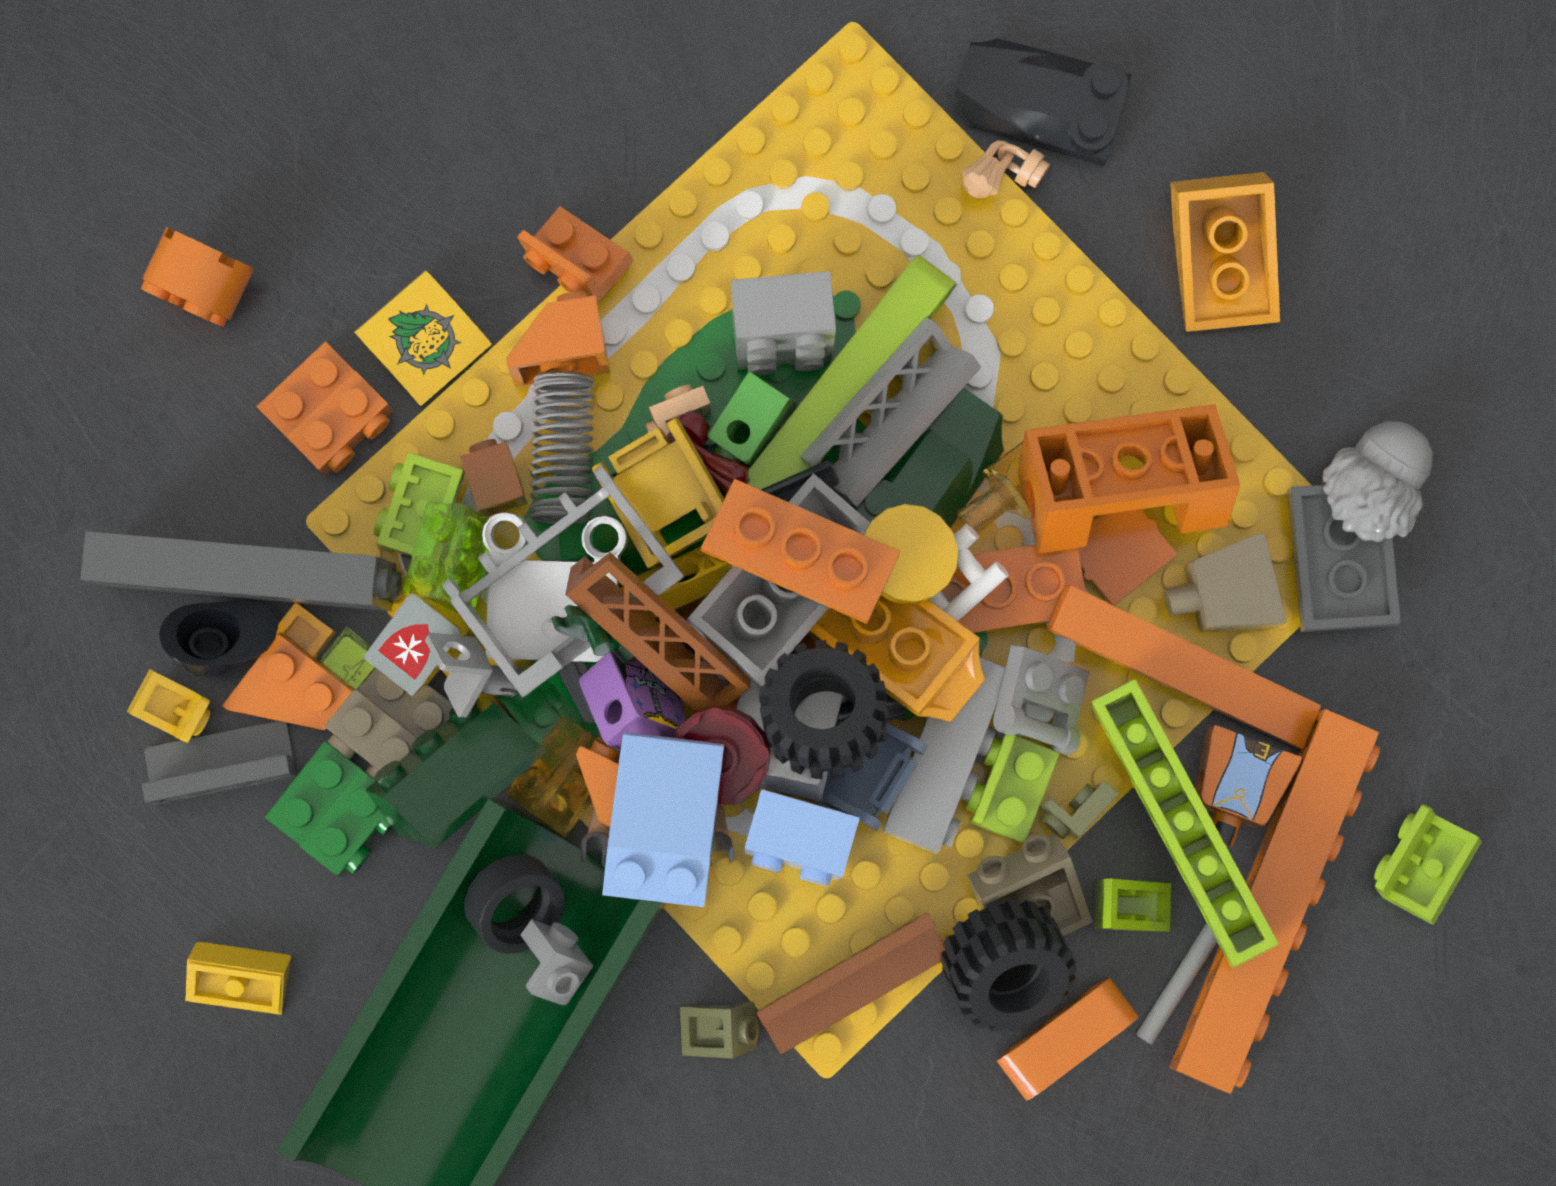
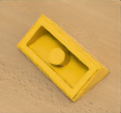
(237, 977)

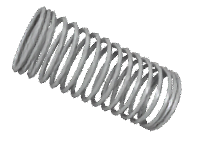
(562, 384)

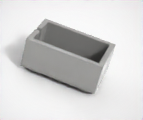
(783, 322)

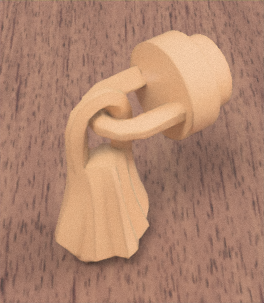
(985, 175)

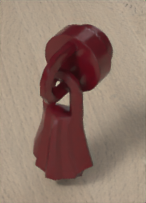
(720, 468)

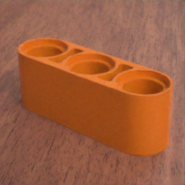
(1067, 1038)

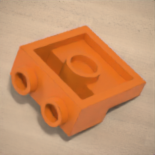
(326, 410)

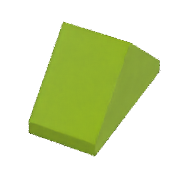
(1132, 905)

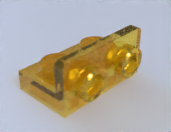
(555, 784)

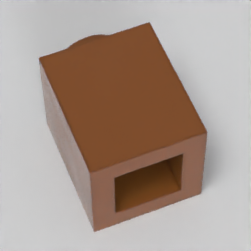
(493, 477)

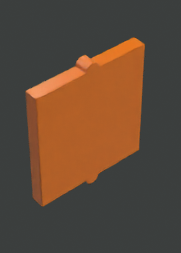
(1123, 553)

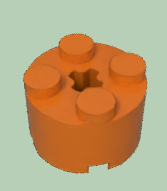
(196, 274)

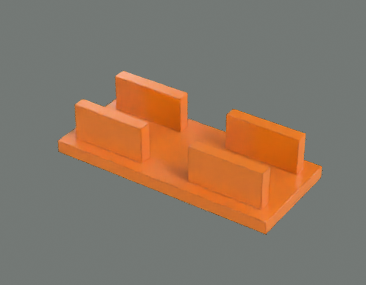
(800, 551)
(1026, 594)

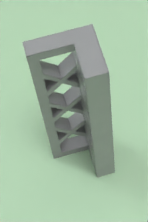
(896, 420)

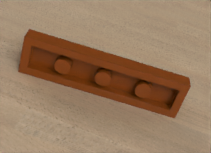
(648, 640)
(852, 983)

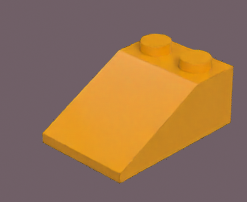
(1226, 251)

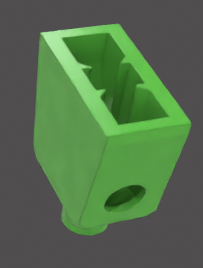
(761, 409)

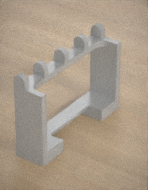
(572, 647)

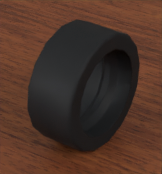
(499, 881)

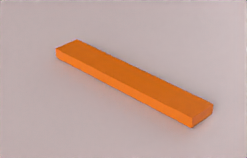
(1183, 667)

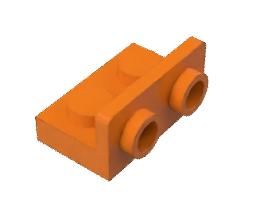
(575, 254)

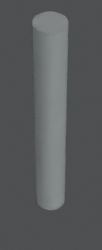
(1177, 986)

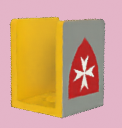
(402, 649)

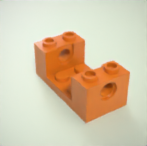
(1076, 473)

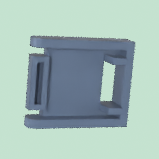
(878, 781)

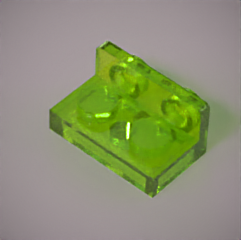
(446, 549)

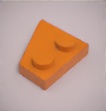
(289, 687)

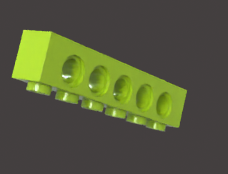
(1184, 824)

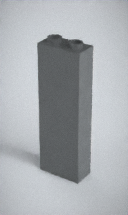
(240, 571)

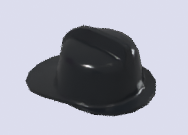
(217, 635)

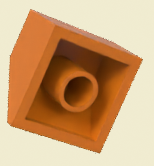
(561, 339)

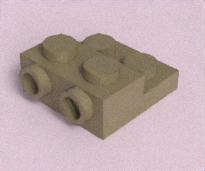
(385, 720)
(1037, 874)

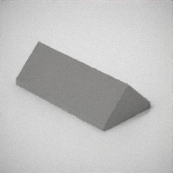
(758, 619)

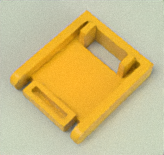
(663, 486)

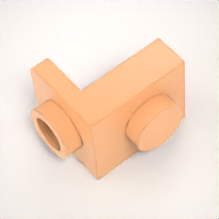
(678, 402)

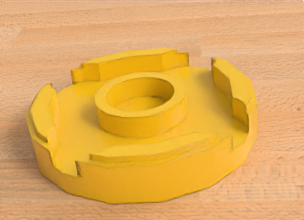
(925, 548)

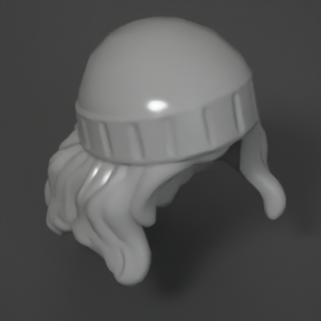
(1379, 481)

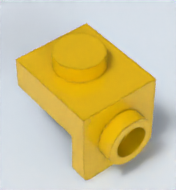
(170, 706)

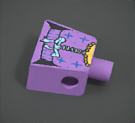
(630, 700)

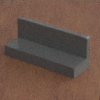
(218, 762)

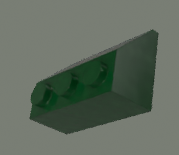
(453, 773)

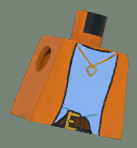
(1241, 780)

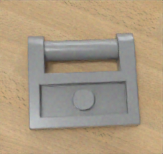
(1046, 684)

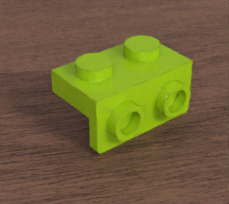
(1425, 864)

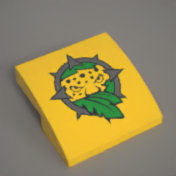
(423, 338)

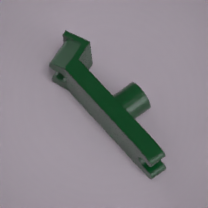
(583, 627)

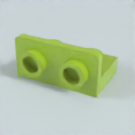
(414, 486)
(1012, 787)

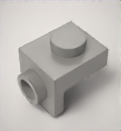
(561, 961)

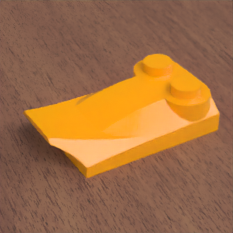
(919, 650)

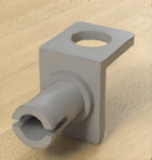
(469, 673)

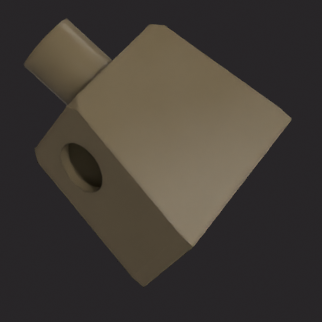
(1230, 589)

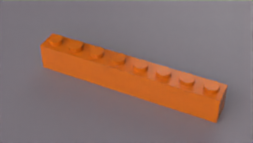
(1283, 885)

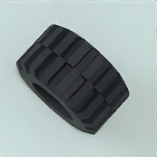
(816, 672)
(1008, 965)

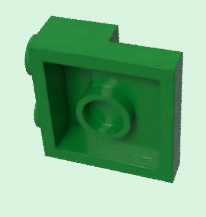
(330, 811)

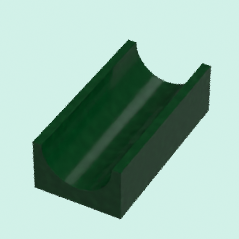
(451, 1042)

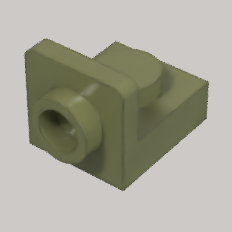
(1087, 805)
(718, 1030)

